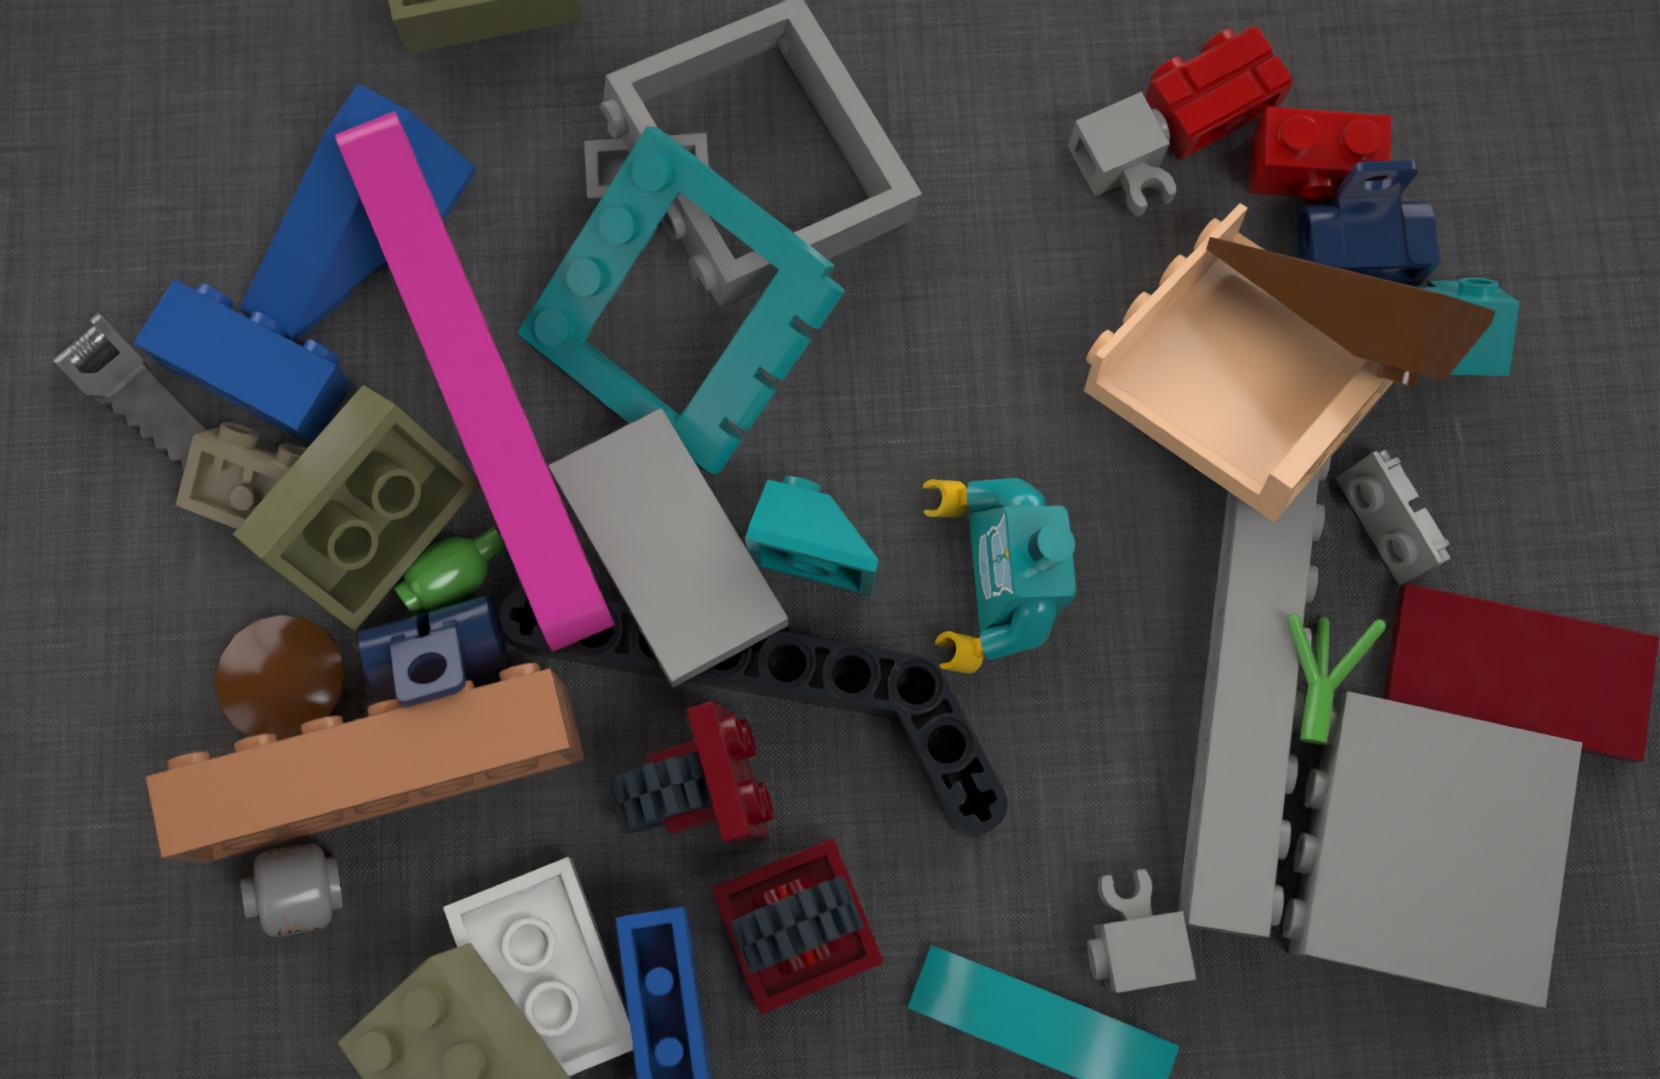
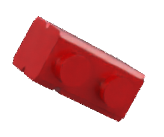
(1218, 89)

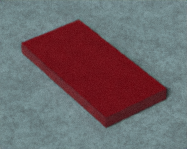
(1523, 669)

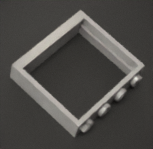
(837, 101)

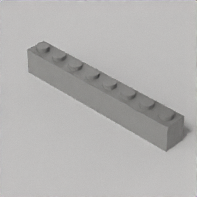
(1249, 718)

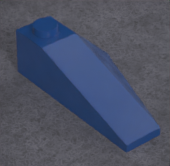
(326, 233)

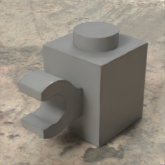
(1124, 149)
(1142, 947)

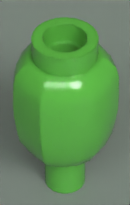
(448, 572)

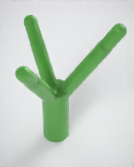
(1320, 684)

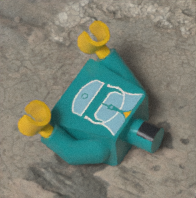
(1018, 562)

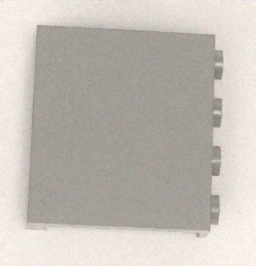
(1435, 849)

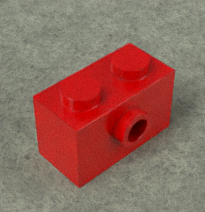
(1314, 150)

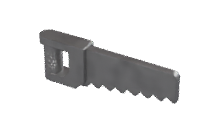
(130, 390)

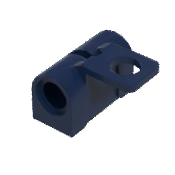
(1371, 227)
(435, 653)

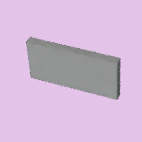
(668, 547)

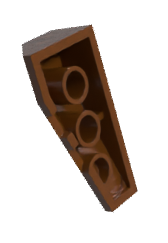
(1370, 317)

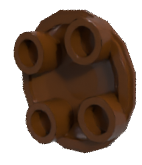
(279, 676)

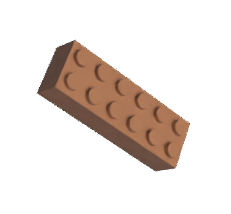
(363, 767)

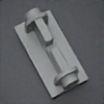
(1381, 500)

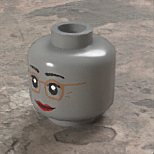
(292, 890)

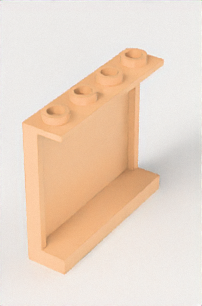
(1232, 378)

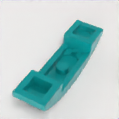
(1036, 1022)

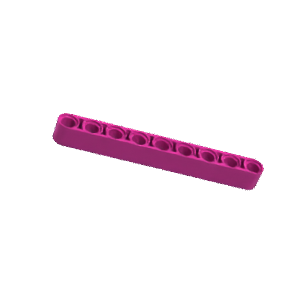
(474, 382)

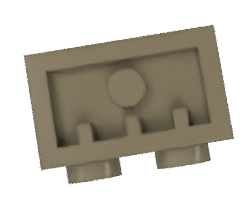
(232, 472)

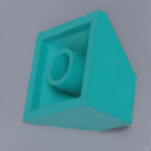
(809, 538)

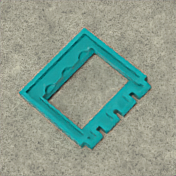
(607, 249)

